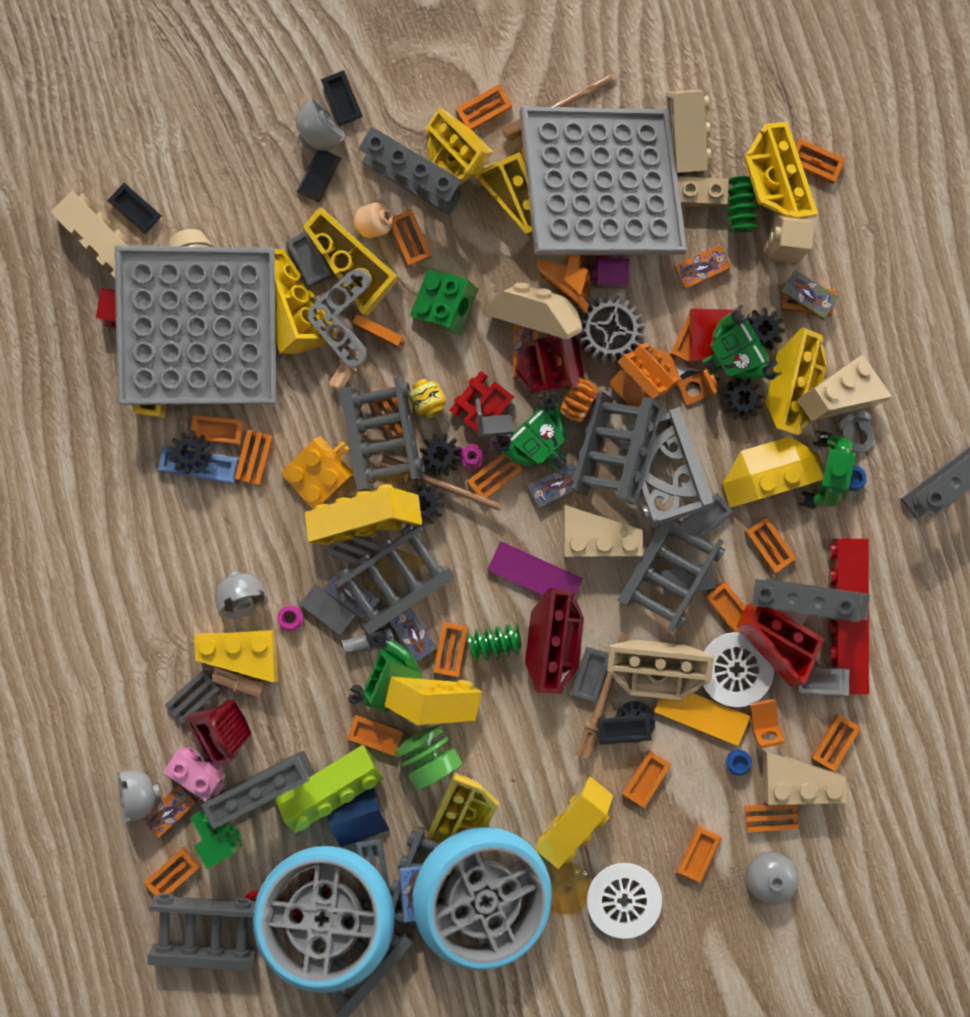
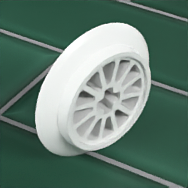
(756, 690)
(628, 928)

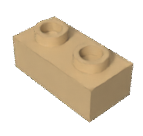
(703, 192)

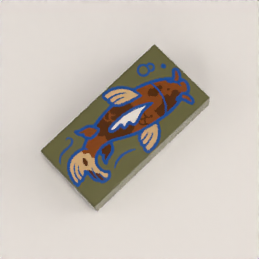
(809, 294)

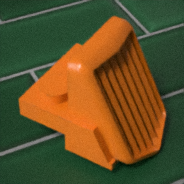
(570, 280)
(645, 374)

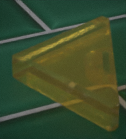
(388, 569)

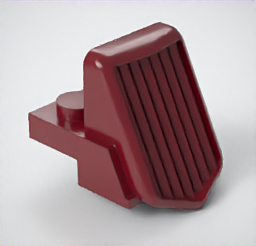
(549, 363)
(220, 732)

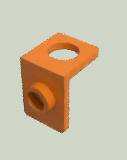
(707, 384)
(765, 722)

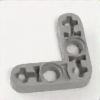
(333, 311)

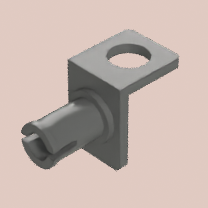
(492, 426)

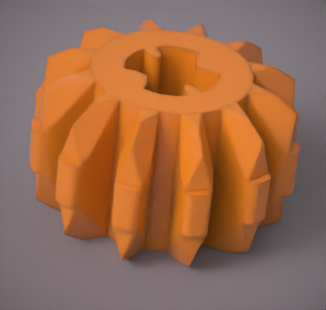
(579, 400)

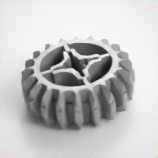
(599, 326)

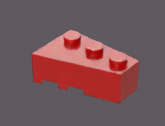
(782, 642)

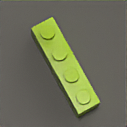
(329, 789)

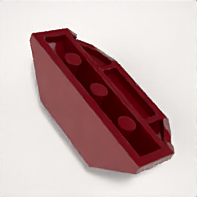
(554, 641)

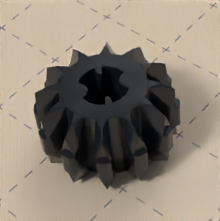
(773, 330)
(751, 400)
(448, 458)
(185, 461)
(429, 498)

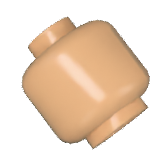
(373, 220)

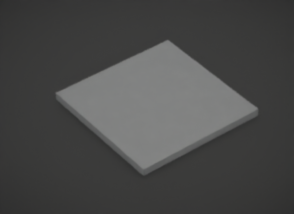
(602, 181)
(195, 325)

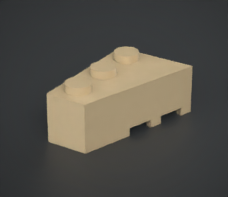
(689, 129)
(788, 238)
(845, 391)
(597, 536)
(796, 782)

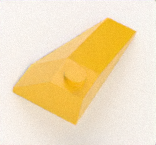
(292, 303)

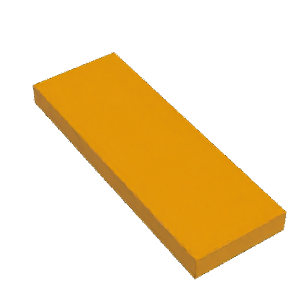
(705, 716)

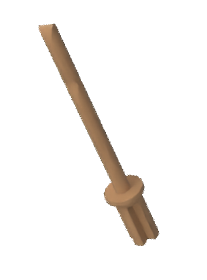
(513, 129)
(388, 461)
(591, 731)

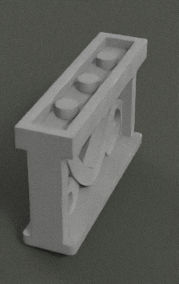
(694, 488)

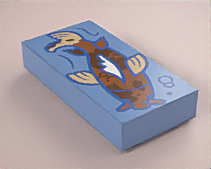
(407, 883)

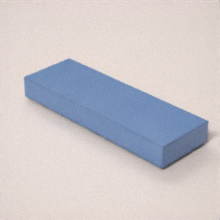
(219, 469)

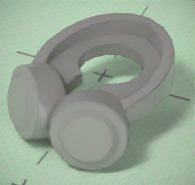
(863, 420)

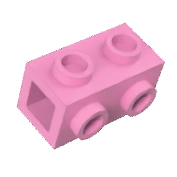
(195, 773)

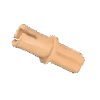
(343, 372)
(237, 682)

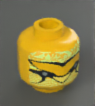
(427, 398)

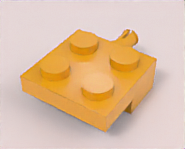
(318, 471)

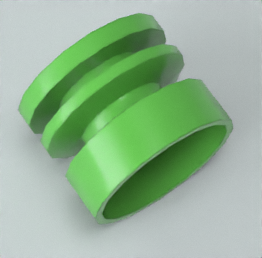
(428, 757)

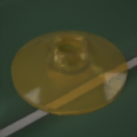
(579, 882)

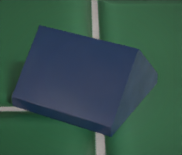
(358, 818)

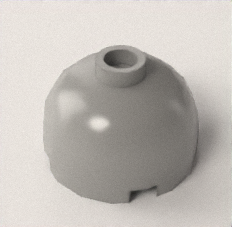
(317, 127)
(239, 595)
(136, 795)
(772, 878)

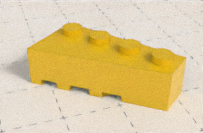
(346, 254)
(362, 515)

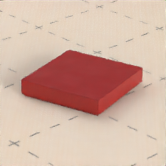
(701, 329)

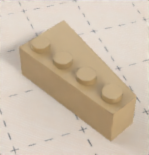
(90, 228)

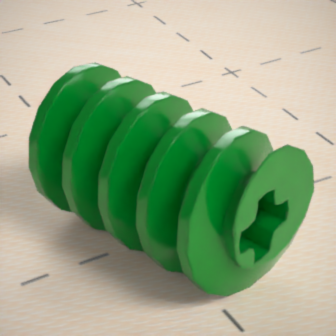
(741, 205)
(494, 642)

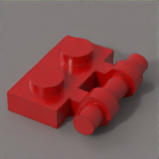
(492, 403)

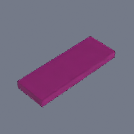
(531, 571)

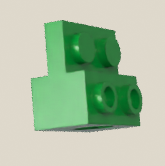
(444, 301)
(215, 843)

